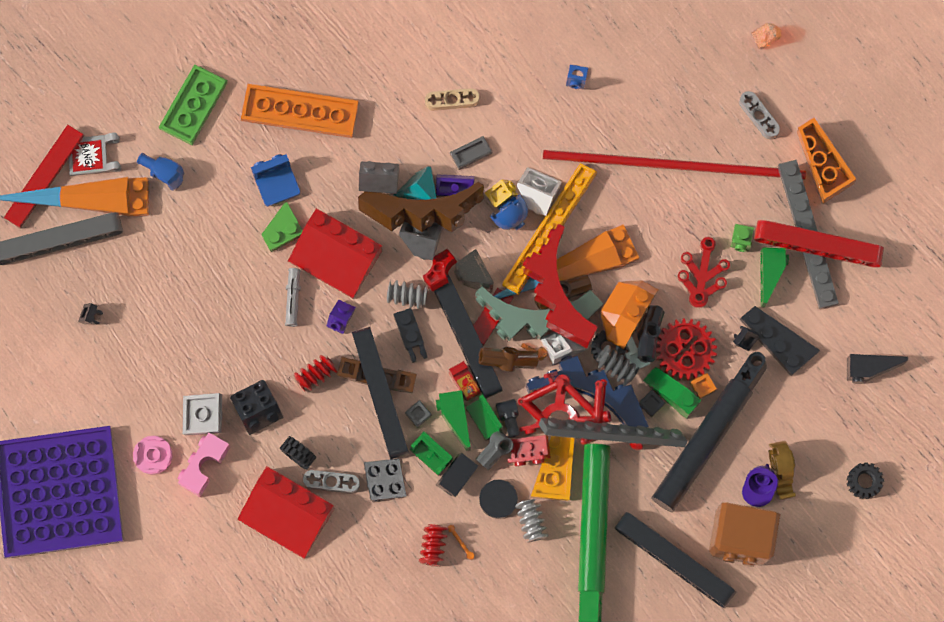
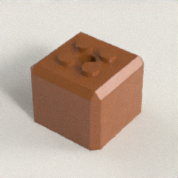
(744, 534)

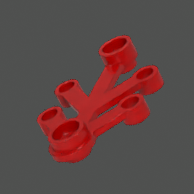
(702, 275)

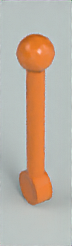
(470, 555)

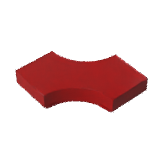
(440, 267)

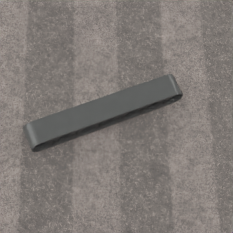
(60, 238)

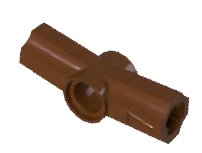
(574, 287)
(508, 358)

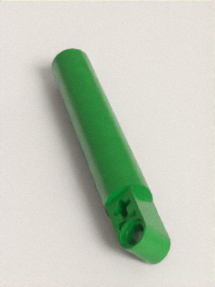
(593, 531)

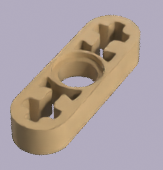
(439, 106)

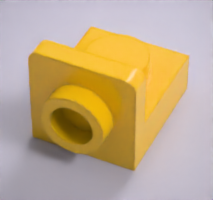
(501, 192)

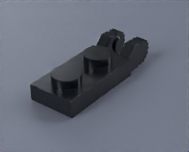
(410, 333)

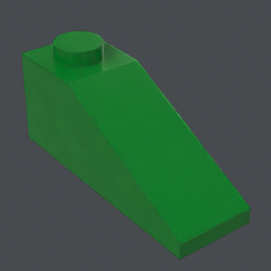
(771, 268)
(672, 392)
(453, 412)

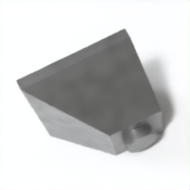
(421, 243)

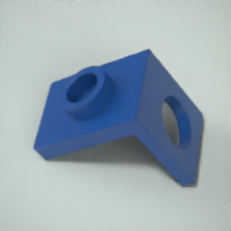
(575, 81)

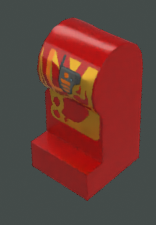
(464, 381)

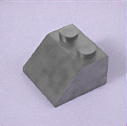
(378, 177)

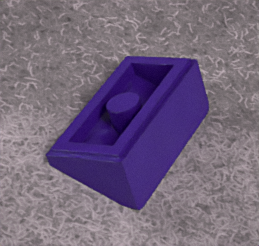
(452, 184)

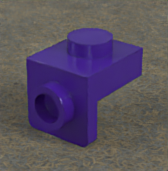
(340, 316)

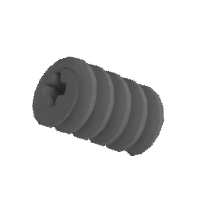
(617, 365)

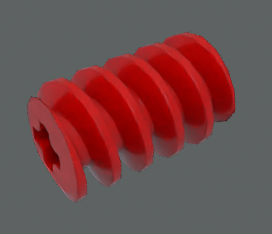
(315, 372)
(433, 545)

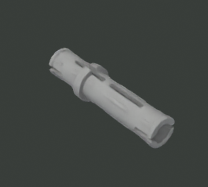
(292, 297)

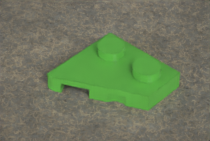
(282, 229)

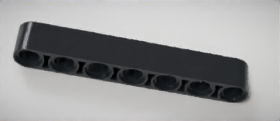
(467, 338)
(380, 393)
(675, 560)

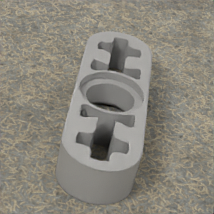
(760, 107)
(346, 478)

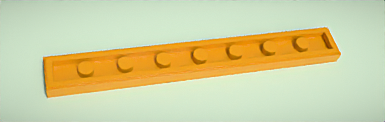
(557, 214)

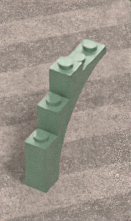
(515, 319)

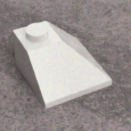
(538, 190)

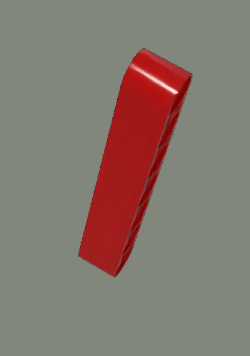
(819, 243)

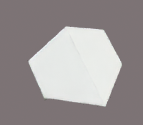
(560, 347)

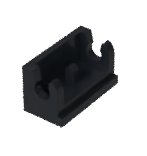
(457, 475)

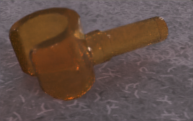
(542, 352)

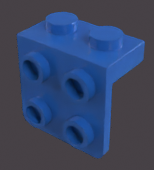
(275, 180)

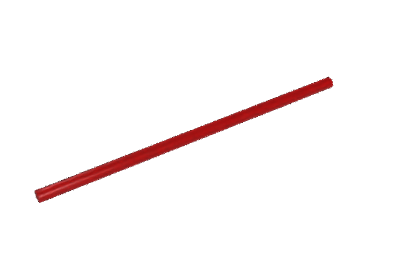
(664, 163)

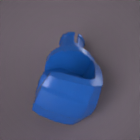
(163, 169)

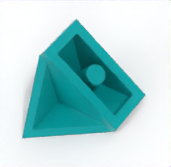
(419, 186)

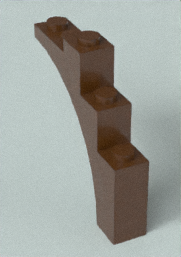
(420, 214)

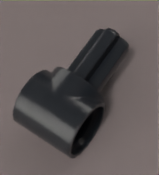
(509, 412)

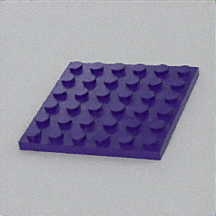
(59, 492)

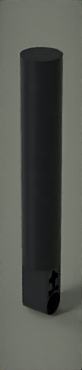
(709, 434)

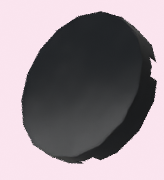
(498, 499)

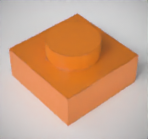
(703, 386)

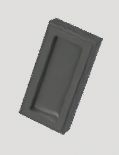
(470, 152)

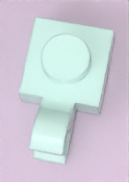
(632, 354)

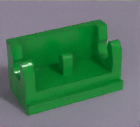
(431, 453)

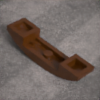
(397, 380)

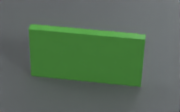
(193, 104)

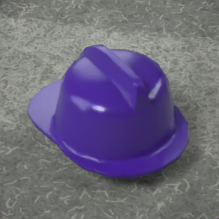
(760, 486)

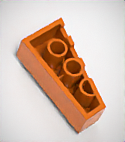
(825, 162)

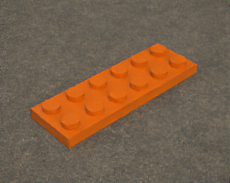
(299, 110)

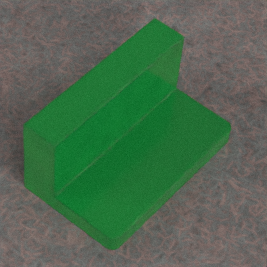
(484, 417)

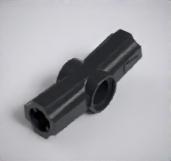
(647, 341)

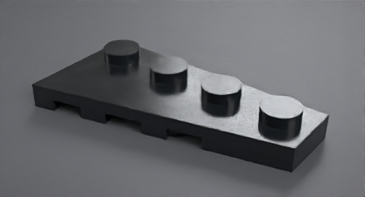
(782, 343)

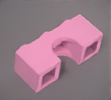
(210, 449)

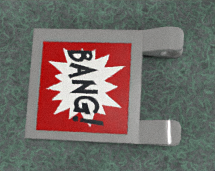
(91, 156)

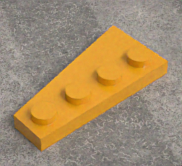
(555, 474)

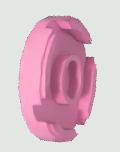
(152, 455)

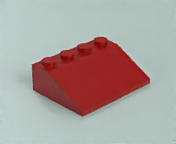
(335, 253)
(285, 512)

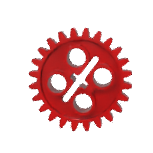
(672, 338)

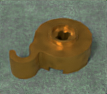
(783, 461)

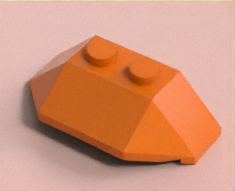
(625, 310)

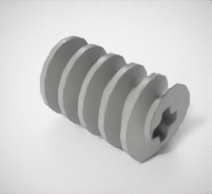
(406, 294)
(531, 519)

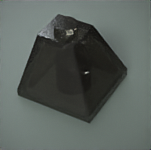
(473, 272)

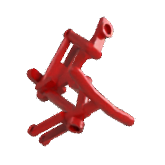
(562, 384)

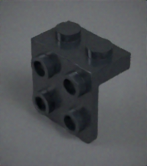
(256, 407)

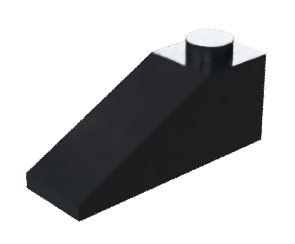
(866, 367)

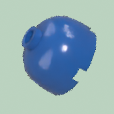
(511, 214)

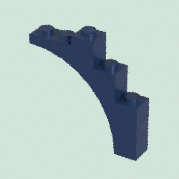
(620, 401)

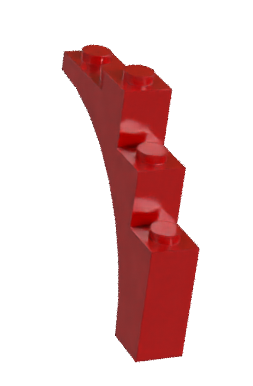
(565, 318)

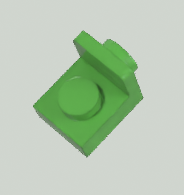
(742, 238)

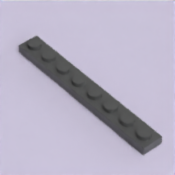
(803, 218)
(611, 432)

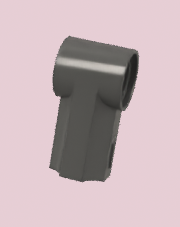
(495, 450)

